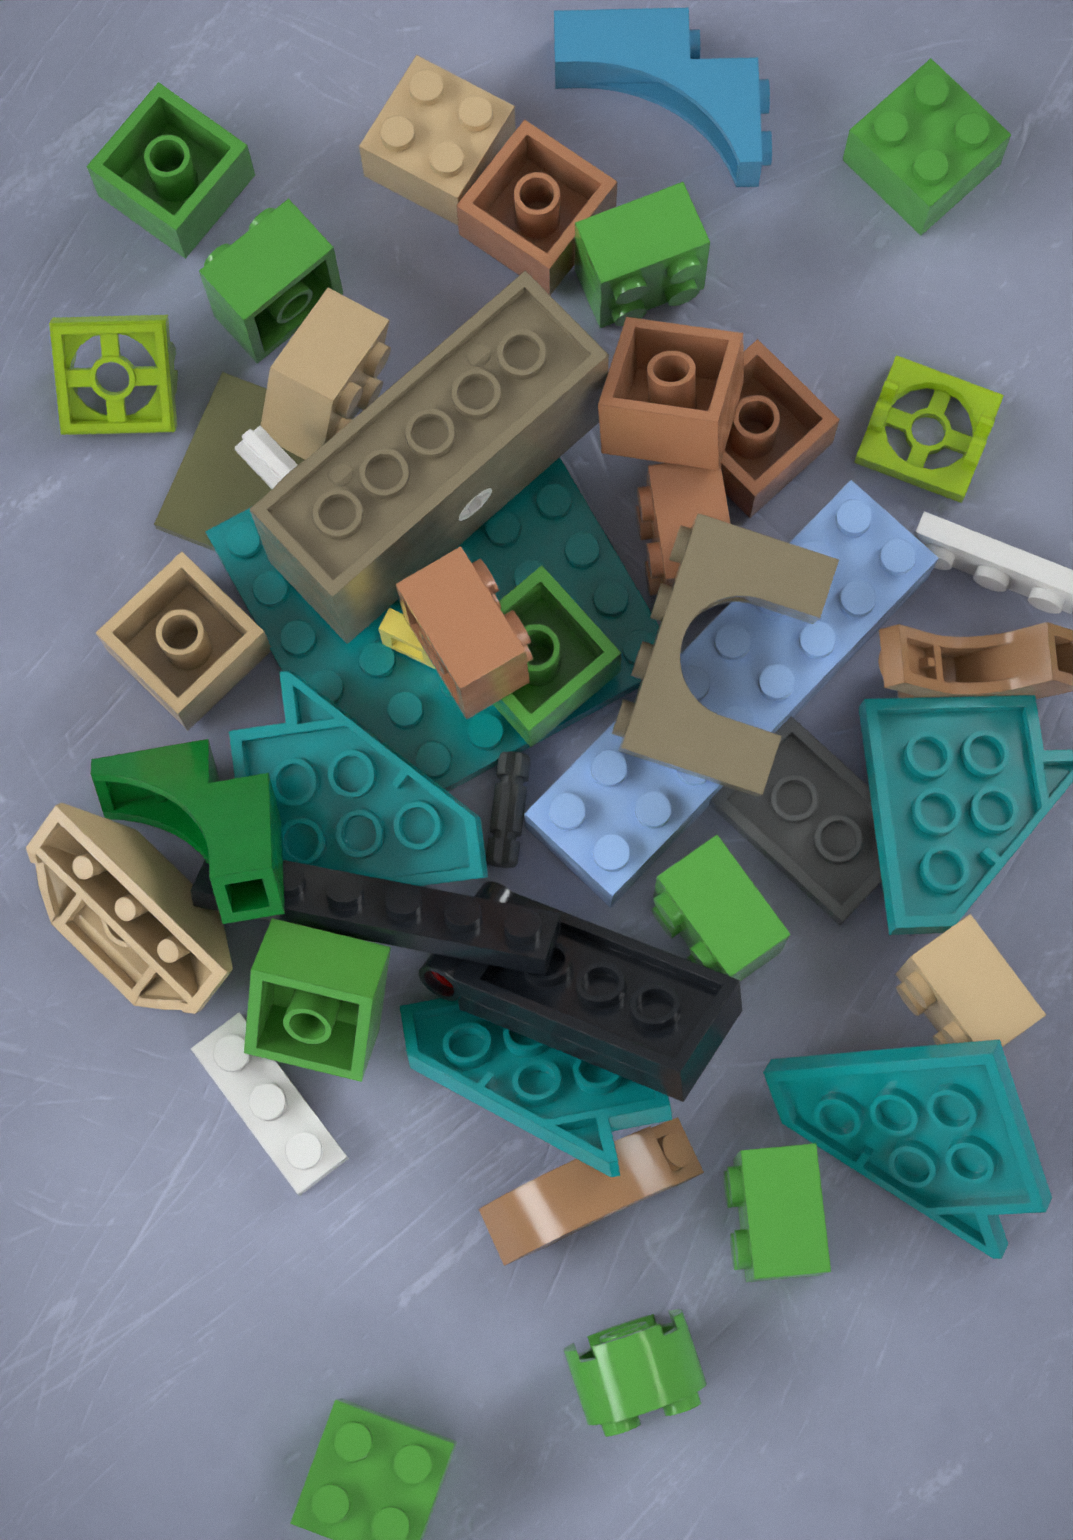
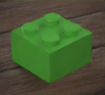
(925, 146)
(171, 170)
(641, 255)
(270, 278)
(568, 656)
(718, 912)
(316, 999)
(778, 1213)
(372, 1477)

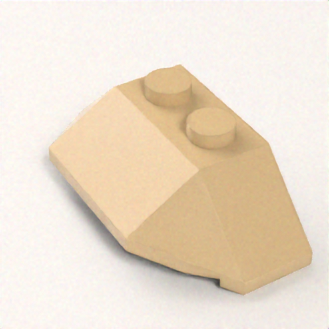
(128, 911)

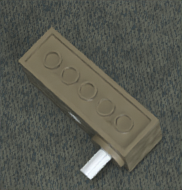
(428, 456)

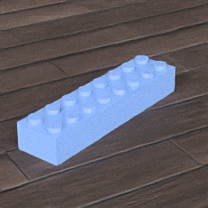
(750, 665)

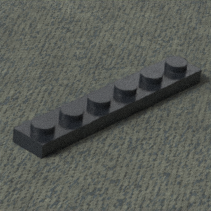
(410, 916)

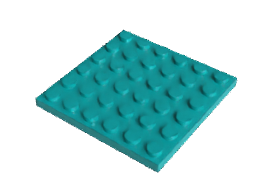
(408, 700)

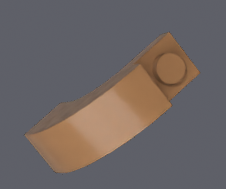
(1009, 663)
(580, 1195)

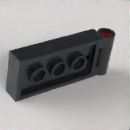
(601, 1001)

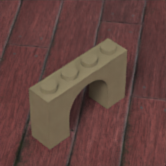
(715, 568)

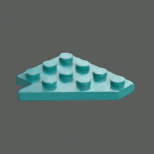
(953, 798)
(355, 799)
(529, 1082)
(925, 1126)

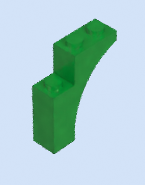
(226, 821)

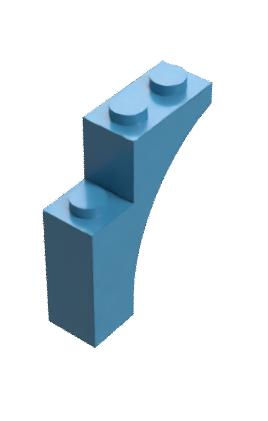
(659, 60)

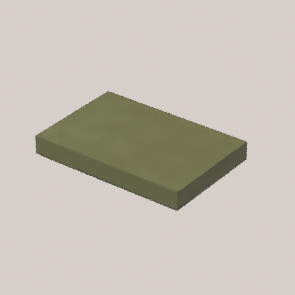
(212, 476)

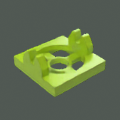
(149, 330)
(945, 481)

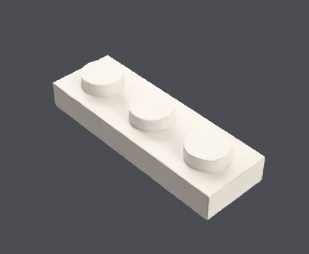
(998, 564)
(270, 1106)

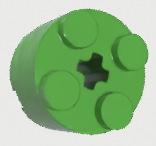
(636, 1372)

